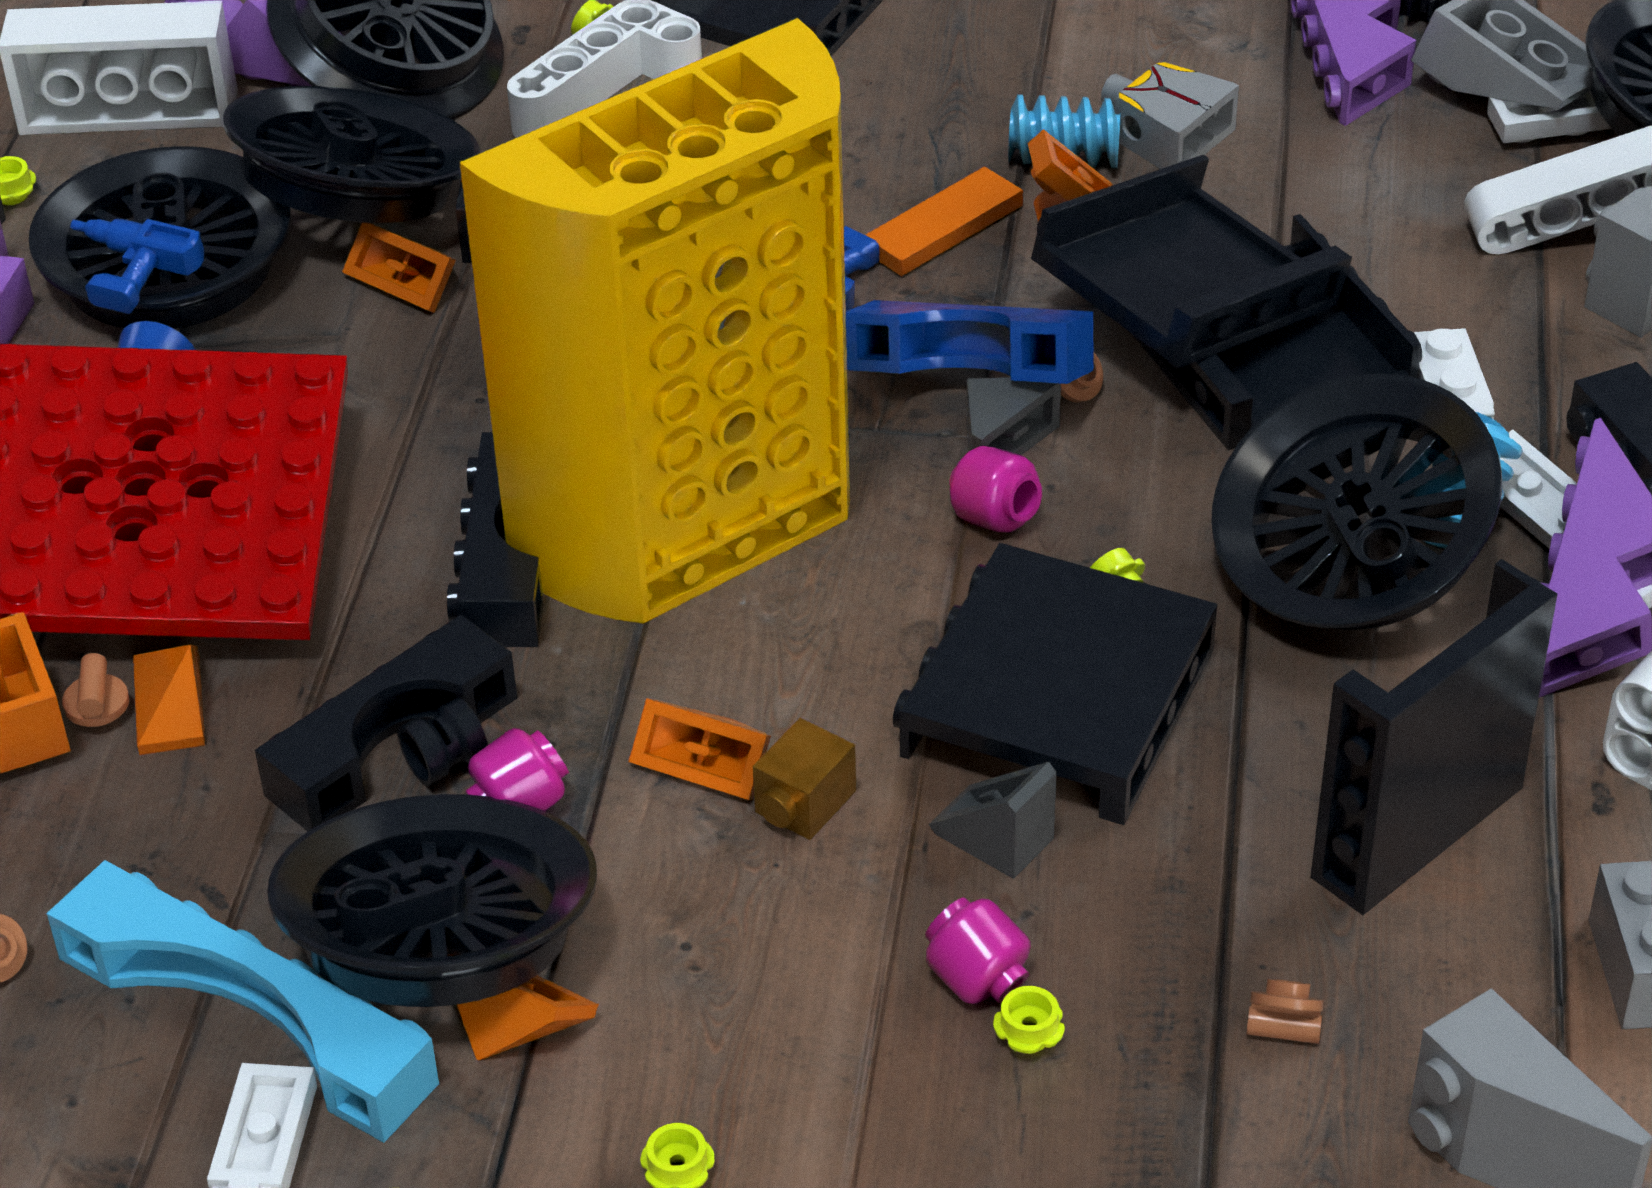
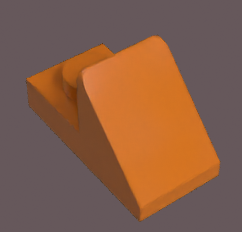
(1060, 173)

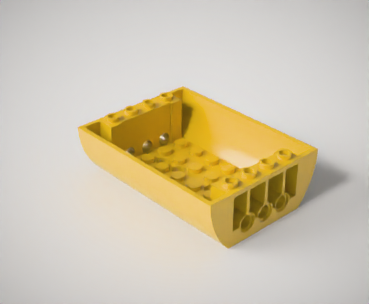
(622, 419)

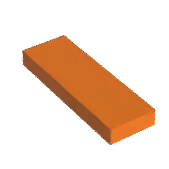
(945, 220)

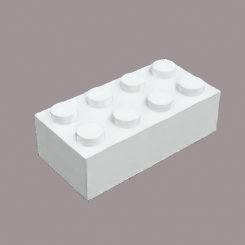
(118, 67)

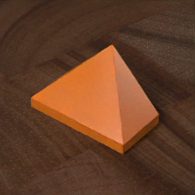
(399, 266)
(168, 700)
(698, 747)
(522, 1016)

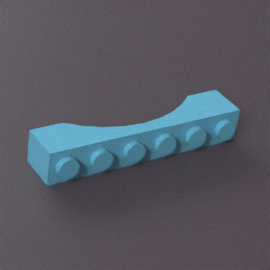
(137, 935)

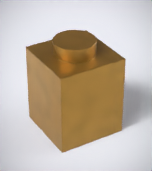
(804, 778)

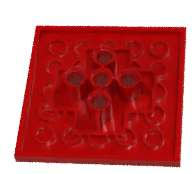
(166, 489)

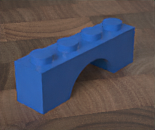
(1010, 340)

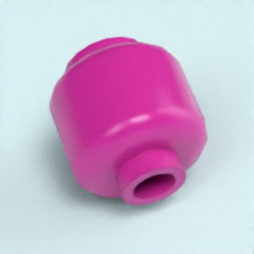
(995, 489)
(519, 770)
(977, 950)

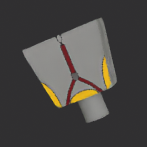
(1172, 112)

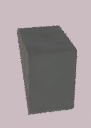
(1010, 413)
(1003, 818)

